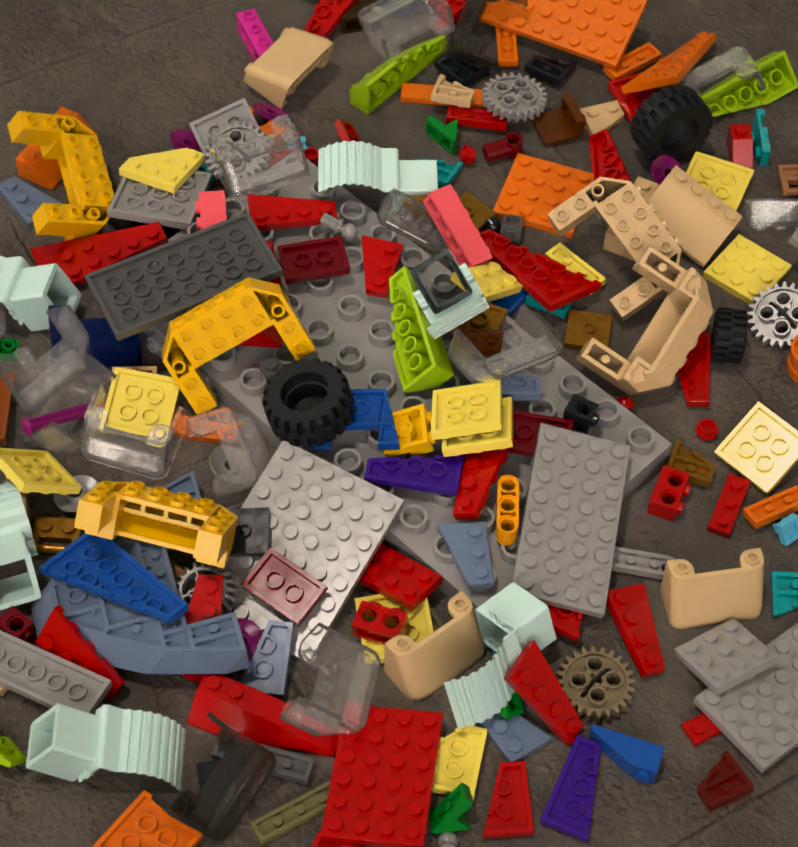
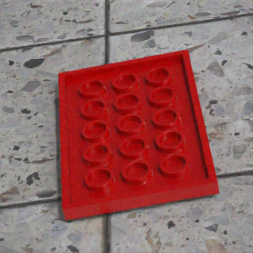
(384, 780)

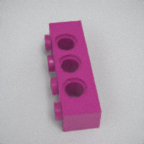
(253, 33)

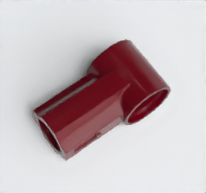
(506, 147)

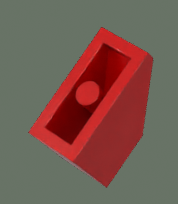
(740, 145)

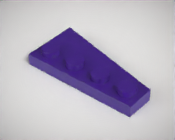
(430, 475)
(573, 795)

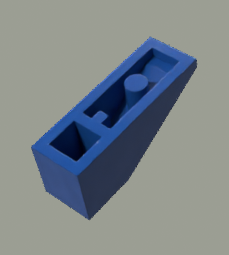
(632, 755)

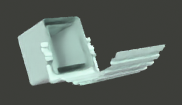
(374, 167)
(30, 291)
(456, 310)
(15, 545)
(509, 622)
(78, 743)

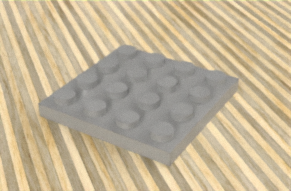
(151, 205)

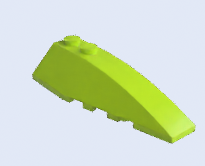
(390, 75)
(740, 94)
(418, 356)

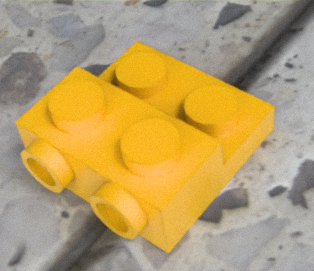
(413, 431)

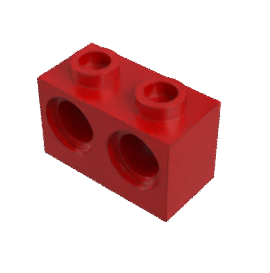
(666, 492)
(378, 629)

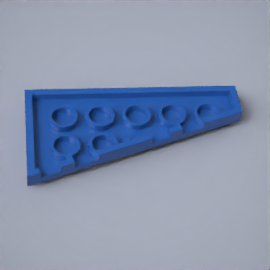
(113, 574)

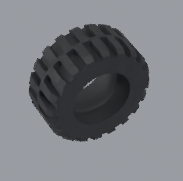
(671, 123)
(311, 425)

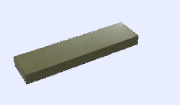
(290, 815)

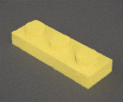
(574, 263)

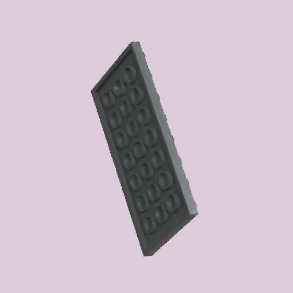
(181, 275)

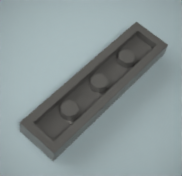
(288, 764)

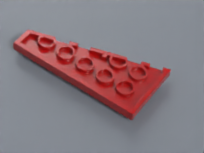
(98, 251)
(540, 275)

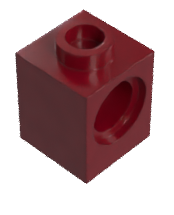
(15, 619)

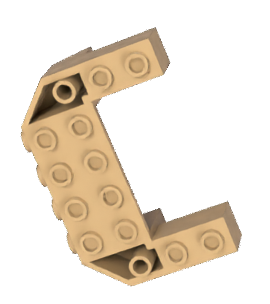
(633, 224)
(667, 336)

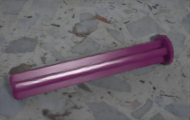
(59, 417)

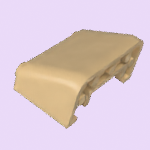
(287, 64)
(713, 596)
(439, 657)

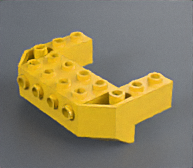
(81, 169)
(222, 325)
(158, 519)

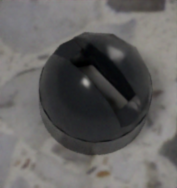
(492, 224)

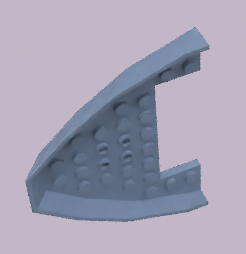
(138, 640)

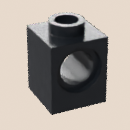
(588, 409)

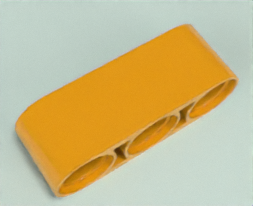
(504, 518)

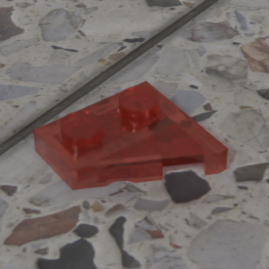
(724, 783)

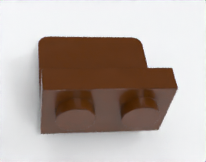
(562, 123)
(486, 341)

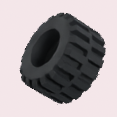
(729, 335)

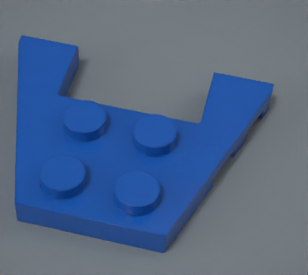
(371, 413)

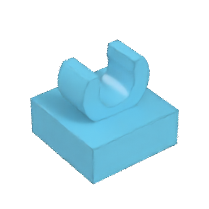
(787, 529)

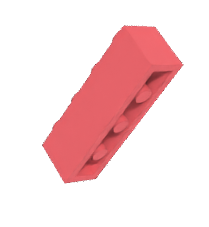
(211, 208)
(457, 227)

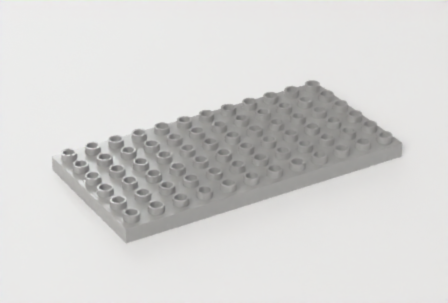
(357, 337)

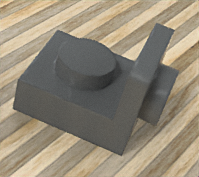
(512, 227)

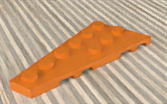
(673, 67)

